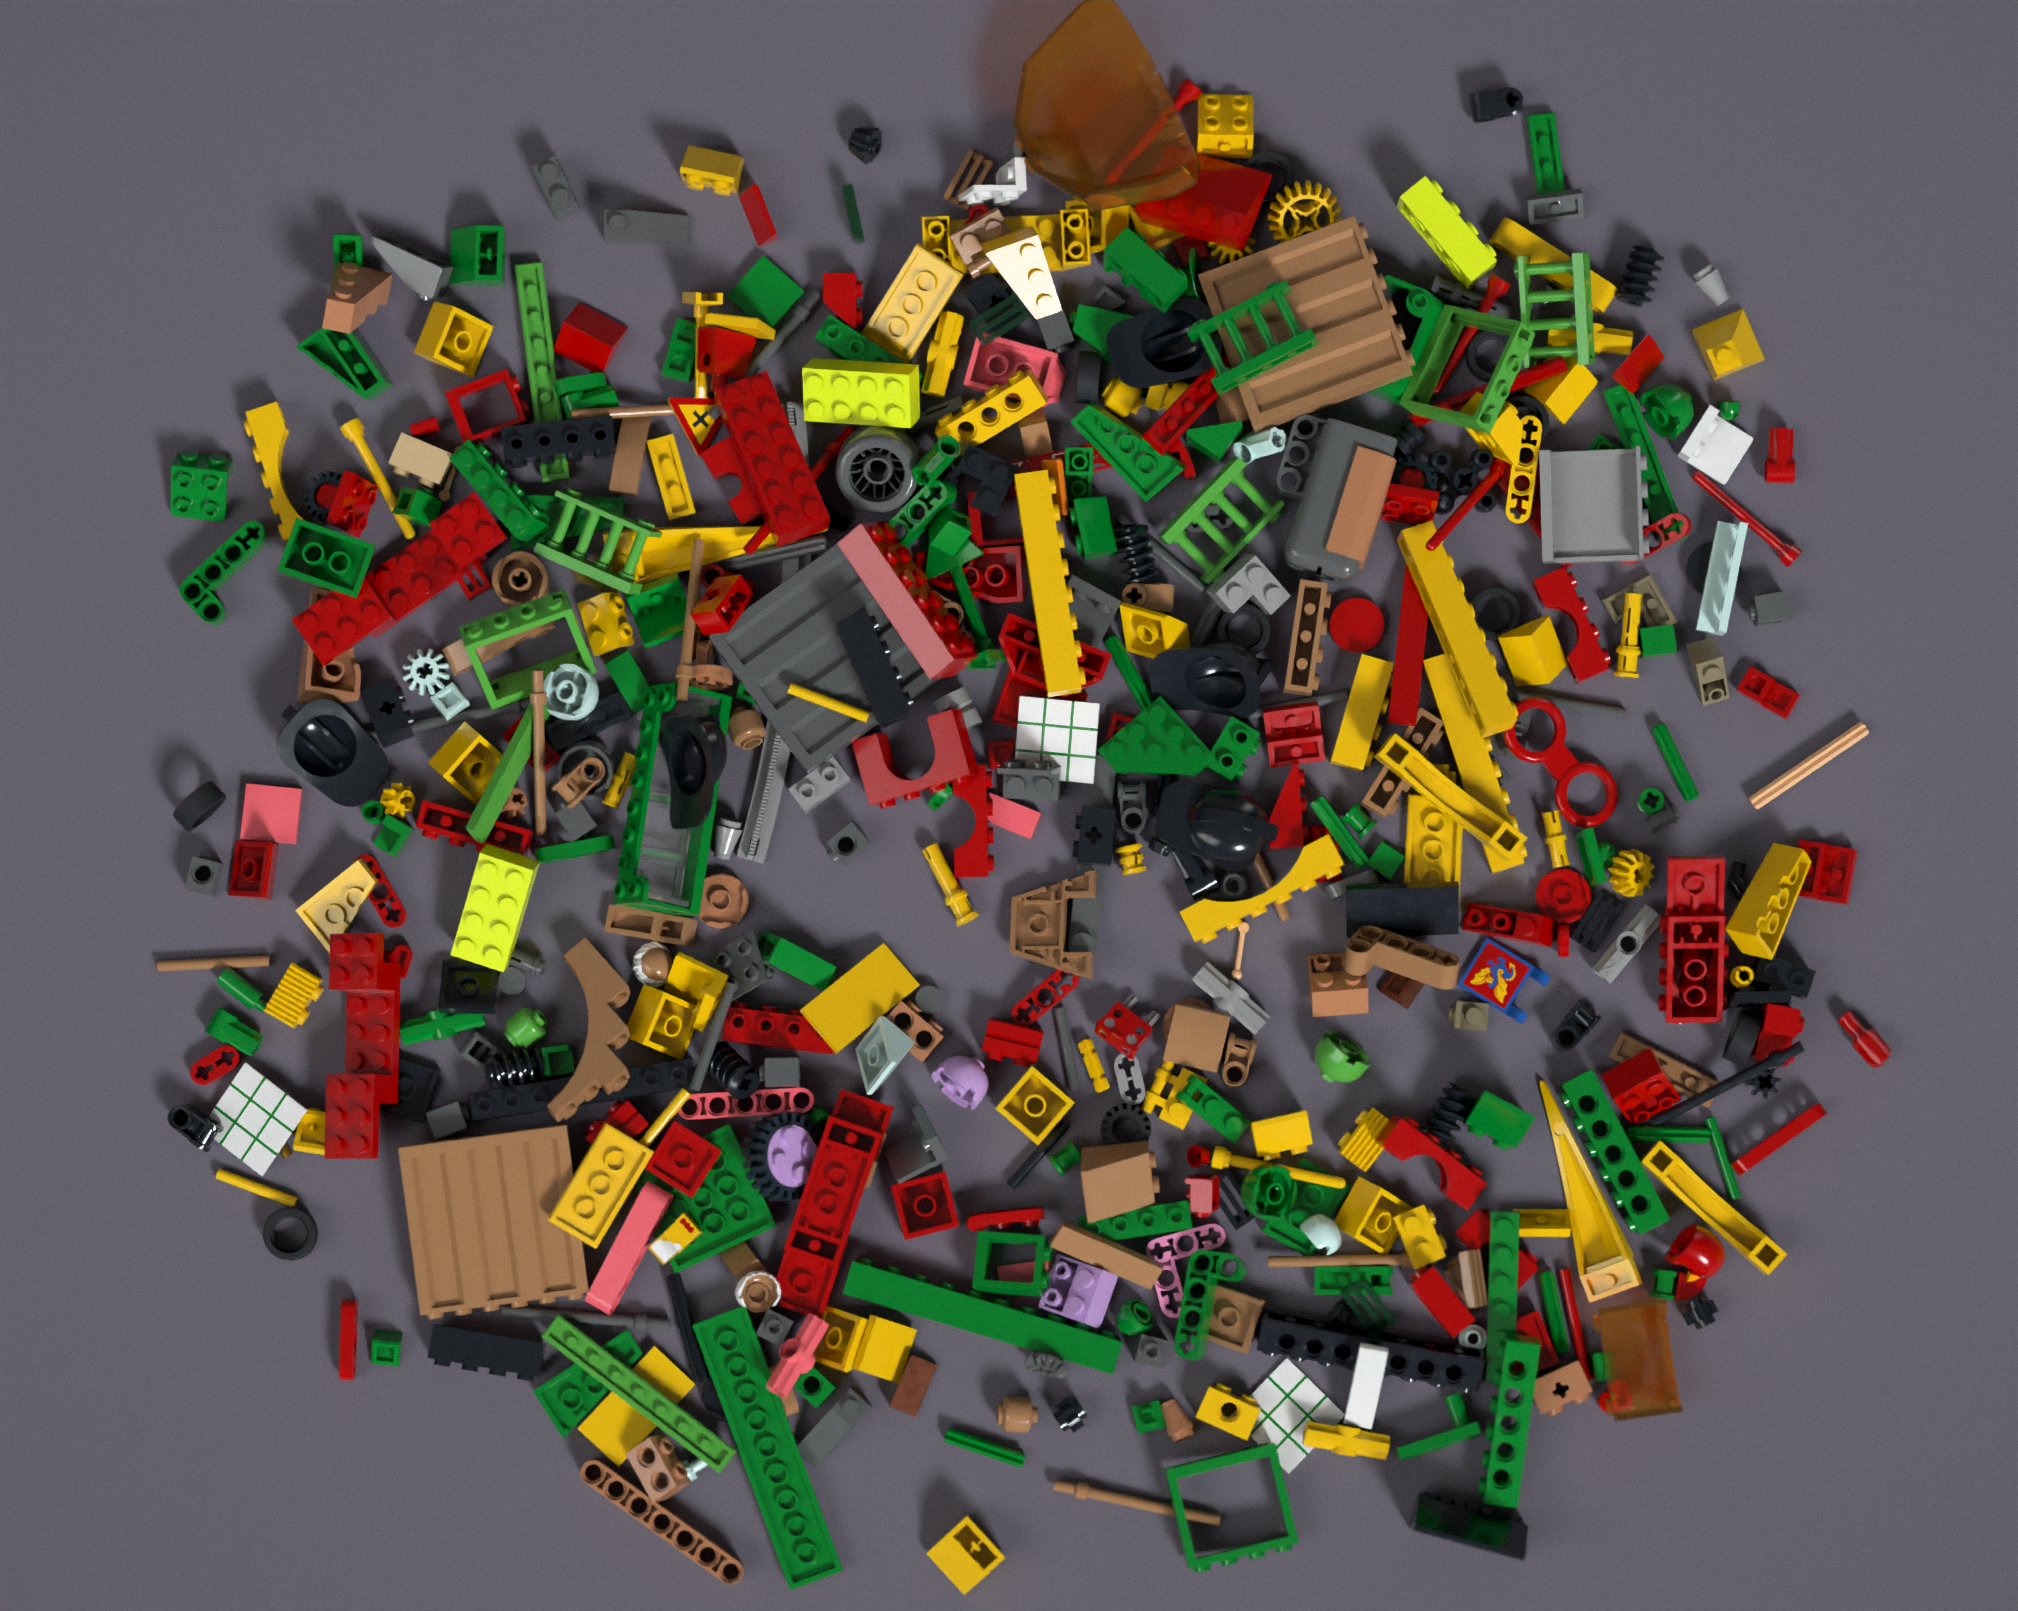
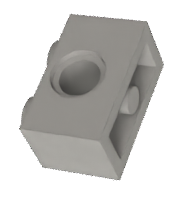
(819, 785)

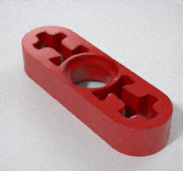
(1674, 535)
(397, 905)
(1034, 1015)
(348, 1339)

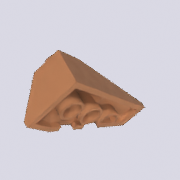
(336, 680)

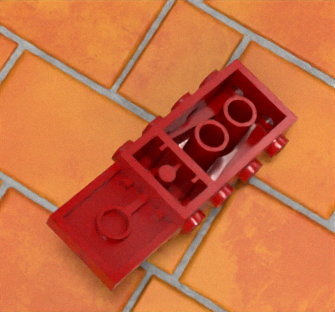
(1693, 941)

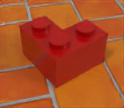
(1777, 1030)

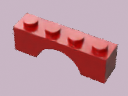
(1558, 592)
(973, 857)
(1456, 1181)

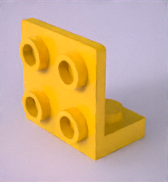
(1225, 126)
(697, 985)

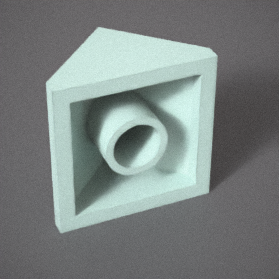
(881, 1052)

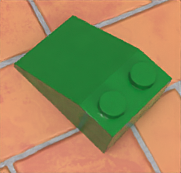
(326, 558)
(1498, 1121)

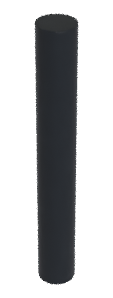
(1038, 1154)

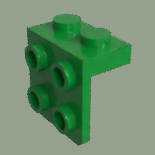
(200, 486)
(659, 610)

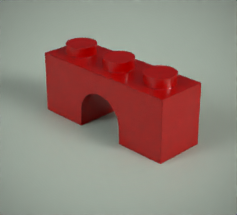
(723, 461)
(1476, 1233)

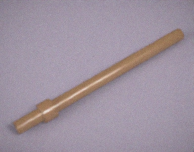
(684, 671)
(538, 698)
(1341, 1260)
(1082, 1491)

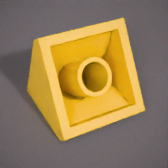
(1565, 391)
(1533, 652)

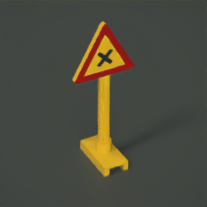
(693, 411)

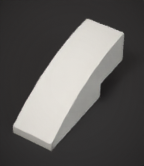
(1365, 1386)

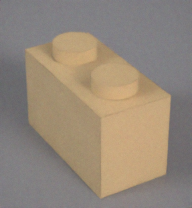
(420, 460)

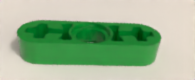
(575, 849)

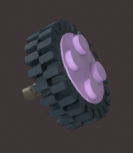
(781, 1155)

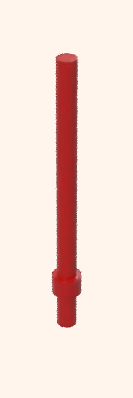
(831, 453)

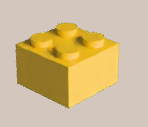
(1035, 1106)

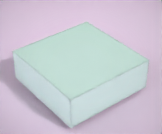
(450, 701)

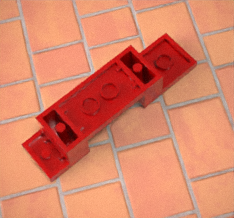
(403, 582)
(370, 1045)
(831, 1202)

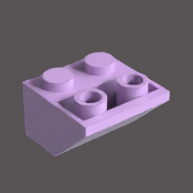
(1078, 1291)

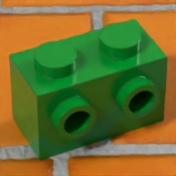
(1232, 749)

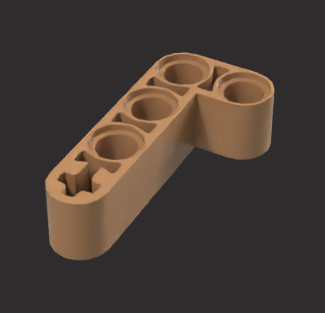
(460, 662)
(1400, 955)

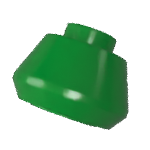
(1134, 1318)

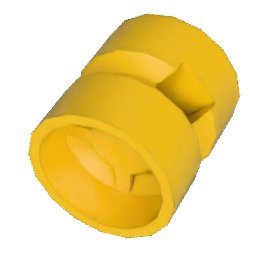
(1165, 395)

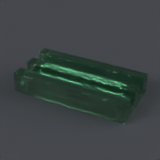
(853, 214)
(989, 313)
(1379, 1324)

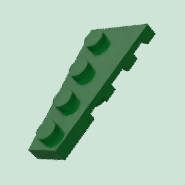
(1127, 451)
(551, 511)
(576, 1392)

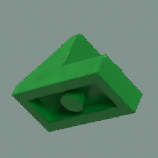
(348, 248)

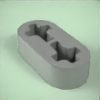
(1122, 1080)

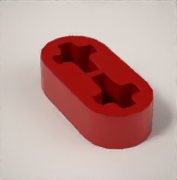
(218, 1071)

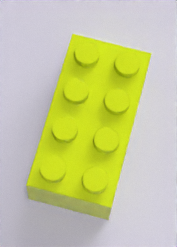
(1446, 232)
(861, 392)
(495, 907)

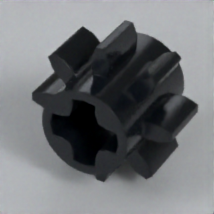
(1770, 1079)
(1700, 1312)
(1070, 1415)

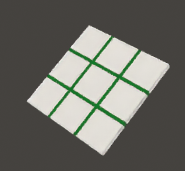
(1059, 733)
(256, 1118)
(1286, 1403)

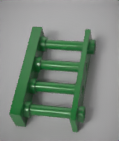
(1252, 365)

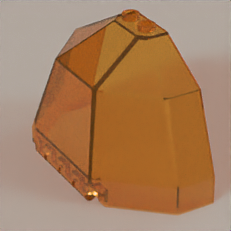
(1100, 115)

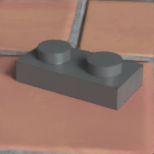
(1555, 206)

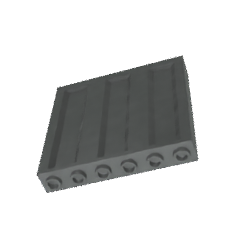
(795, 640)

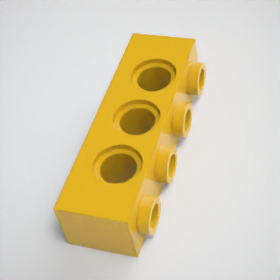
(985, 427)

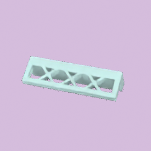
(1721, 578)

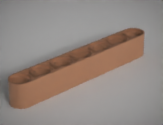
(676, 1525)

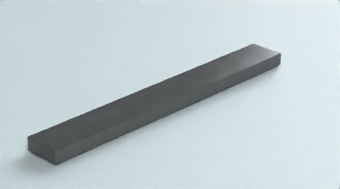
(1087, 910)

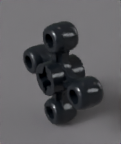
(1453, 473)

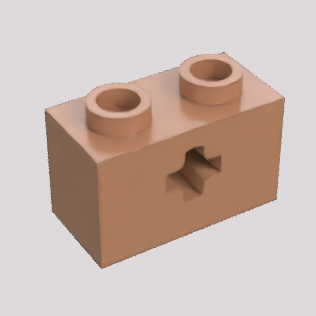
(1570, 1374)

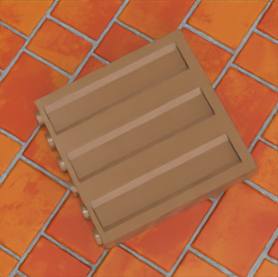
(1333, 296)
(483, 1223)

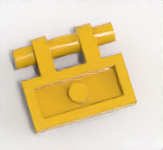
(1173, 1110)

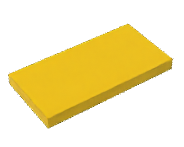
(912, 303)
(1431, 843)
(859, 998)
(600, 1185)
(618, 1426)

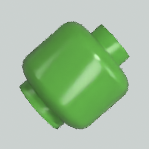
(525, 1027)

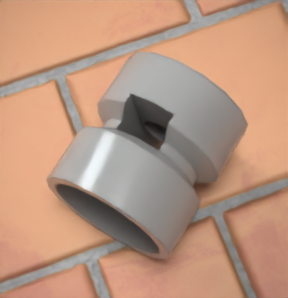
(960, 700)

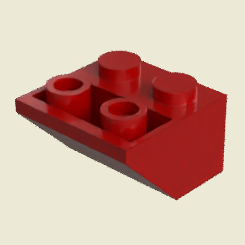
(1641, 1087)

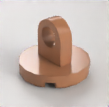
(705, 673)

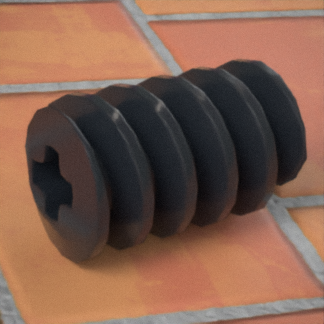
(1639, 276)
(1136, 552)
(514, 1067)
(733, 1071)
(1449, 1113)

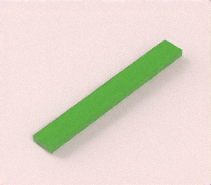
(540, 355)
(639, 1393)

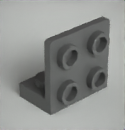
(1093, 611)
(1032, 781)
(917, 1150)

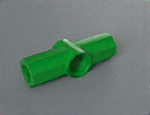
(438, 1026)

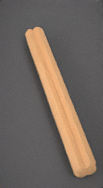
(1808, 765)

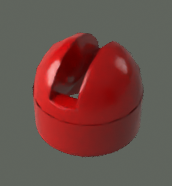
(1192, 1155)

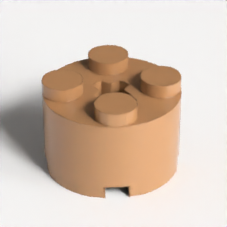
(512, 568)

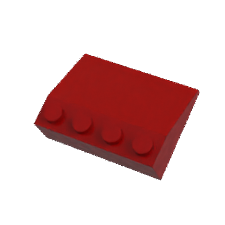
(1214, 209)

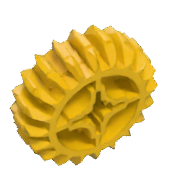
(1311, 208)

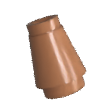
(1176, 1421)

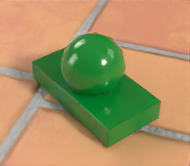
(1594, 856)

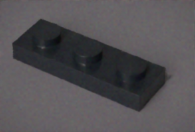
(606, 714)

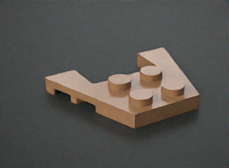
(1040, 925)

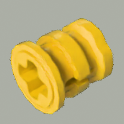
(1131, 859)

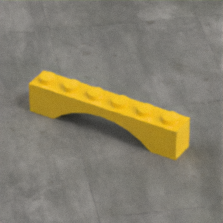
(270, 434)
(1449, 798)
(1314, 862)
(1712, 1208)

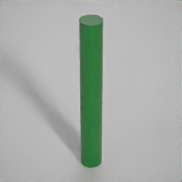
(1723, 1158)

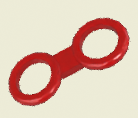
(1562, 764)

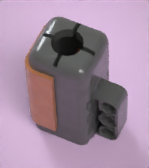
(1339, 494)

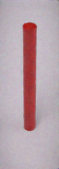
(1574, 1320)

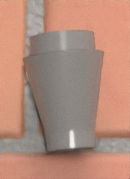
(1711, 283)
(726, 836)

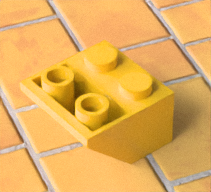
(711, 170)
(966, 1555)

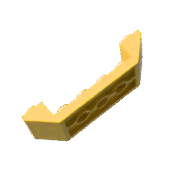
(1062, 238)

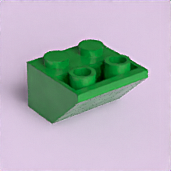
(478, 256)
(1094, 528)

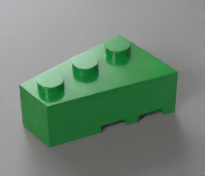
(1145, 269)
(348, 360)

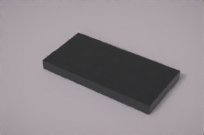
(1404, 908)

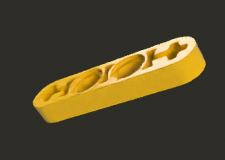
(1524, 469)

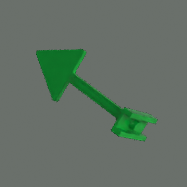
(941, 562)

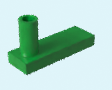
(1463, 1431)

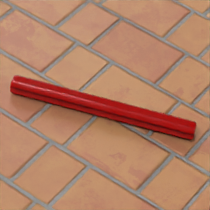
(1524, 378)

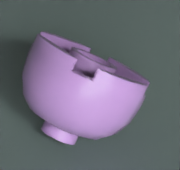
(962, 1080)

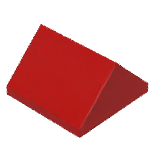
(589, 338)
(253, 869)

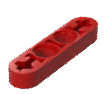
(1778, 1138)

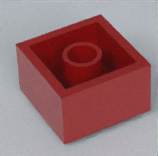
(925, 1205)

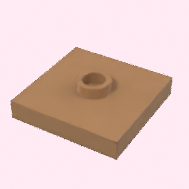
(1234, 1319)

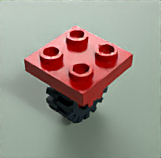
(1411, 493)
(341, 501)

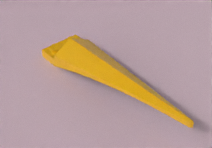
(674, 549)
(1600, 1247)

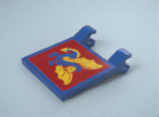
(1498, 977)

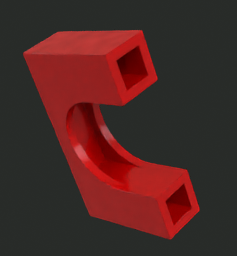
(952, 762)

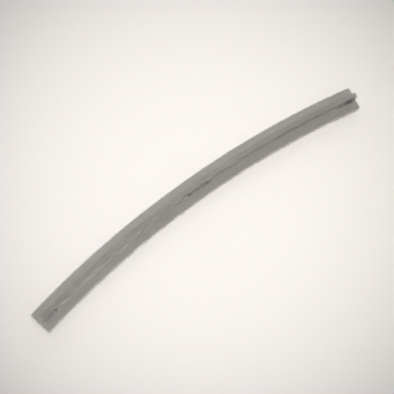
(775, 752)

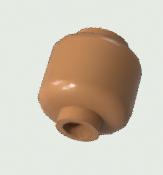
(746, 728)
(1016, 1414)

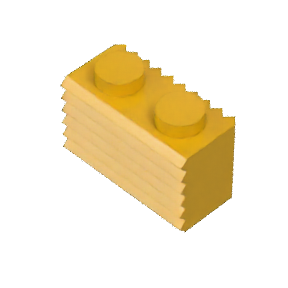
(294, 996)
(1360, 1145)

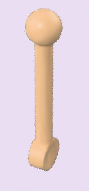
(444, 495)
(1237, 974)

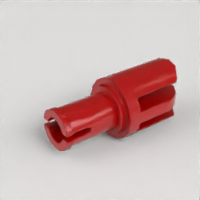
(1865, 1041)

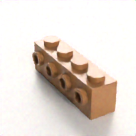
(1305, 638)
(1387, 785)

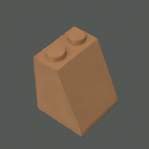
(1118, 1179)

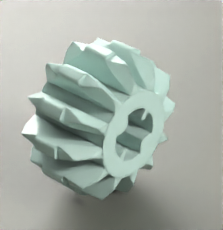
(421, 663)

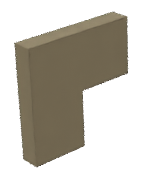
(1653, 605)

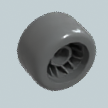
(875, 488)

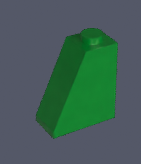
(1092, 326)
(796, 961)

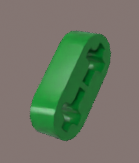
(579, 383)

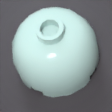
(571, 692)

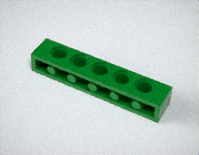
(1654, 1211)
(1506, 1491)

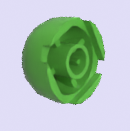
(1340, 1059)

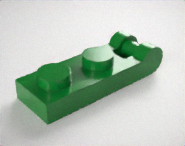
(1213, 1109)
(1334, 1279)

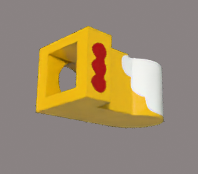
(675, 1238)

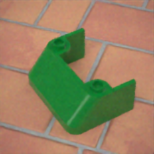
(1421, 305)

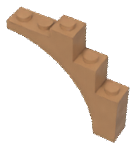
(606, 1031)

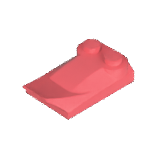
(1005, 357)

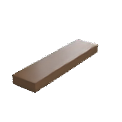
(1684, 1078)
(1106, 1255)

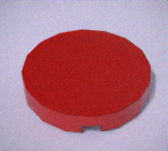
(1356, 625)
(1563, 896)

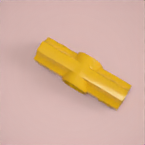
(1605, 339)
(942, 354)
(1346, 1440)

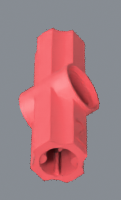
(797, 1356)

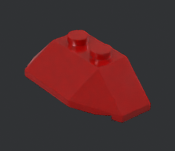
(1023, 654)

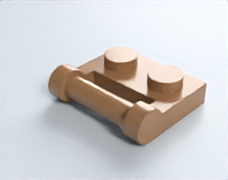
(970, 236)

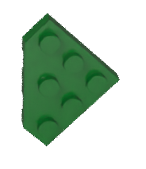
(1156, 745)

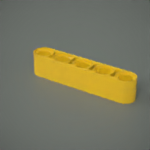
(1519, 241)

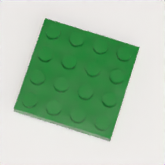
(722, 1207)

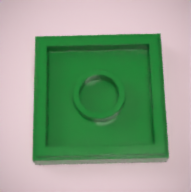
(765, 292)

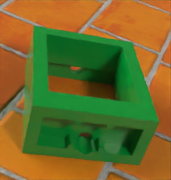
(983, 1259)

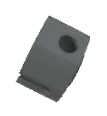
(581, 751)

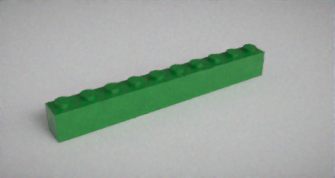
(982, 1317)

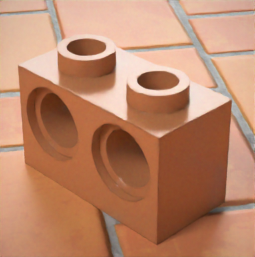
(916, 1026)
(653, 1471)

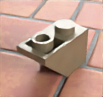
(1708, 671)

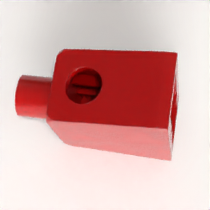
(723, 354)

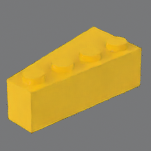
(1769, 901)

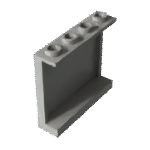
(1593, 506)

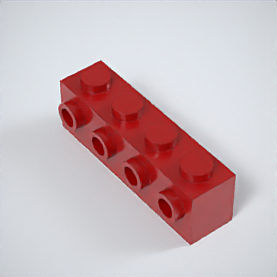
(452, 823)
(772, 1029)

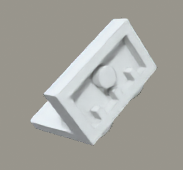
(1009, 185)
(1715, 446)

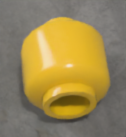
(1121, 398)

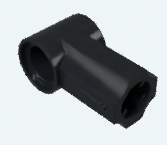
(1197, 876)

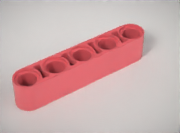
(759, 1108)
(629, 1248)

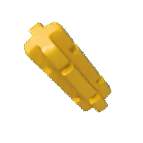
(1093, 1065)

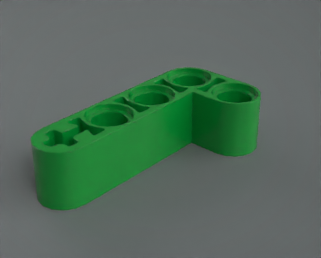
(908, 514)
(228, 569)
(1203, 1305)

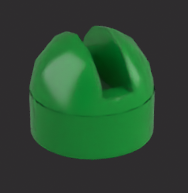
(1728, 409)
(368, 812)
(818, 1117)

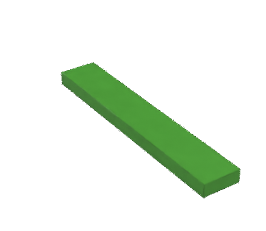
(504, 777)

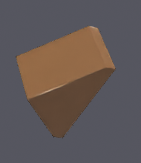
(1035, 434)
(742, 1260)

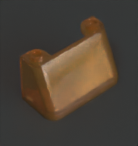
(1638, 1360)

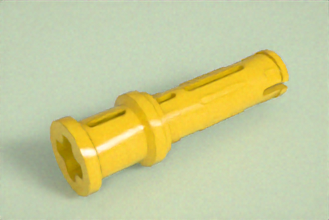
(1628, 650)
(955, 896)

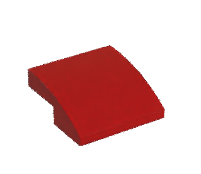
(1293, 734)
(1829, 873)

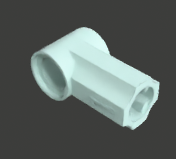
(1259, 444)

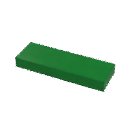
(1545, 152)

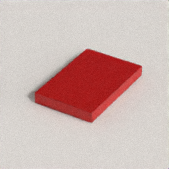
(1008, 702)

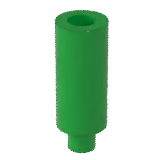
(242, 990)

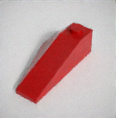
(995, 576)

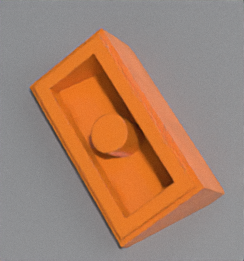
(1056, 470)

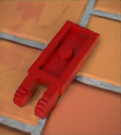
(1004, 1218)

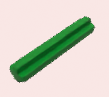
(1129, 672)
(1675, 762)
(1339, 832)
(1668, 1134)
(1553, 1311)
(984, 1447)

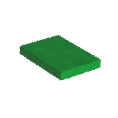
(1310, 1200)

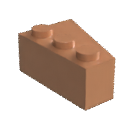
(354, 295)

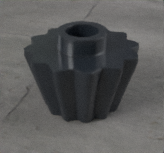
(865, 143)

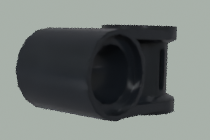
(1489, 104)
(1578, 1023)
(199, 1128)

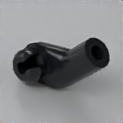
(1736, 882)

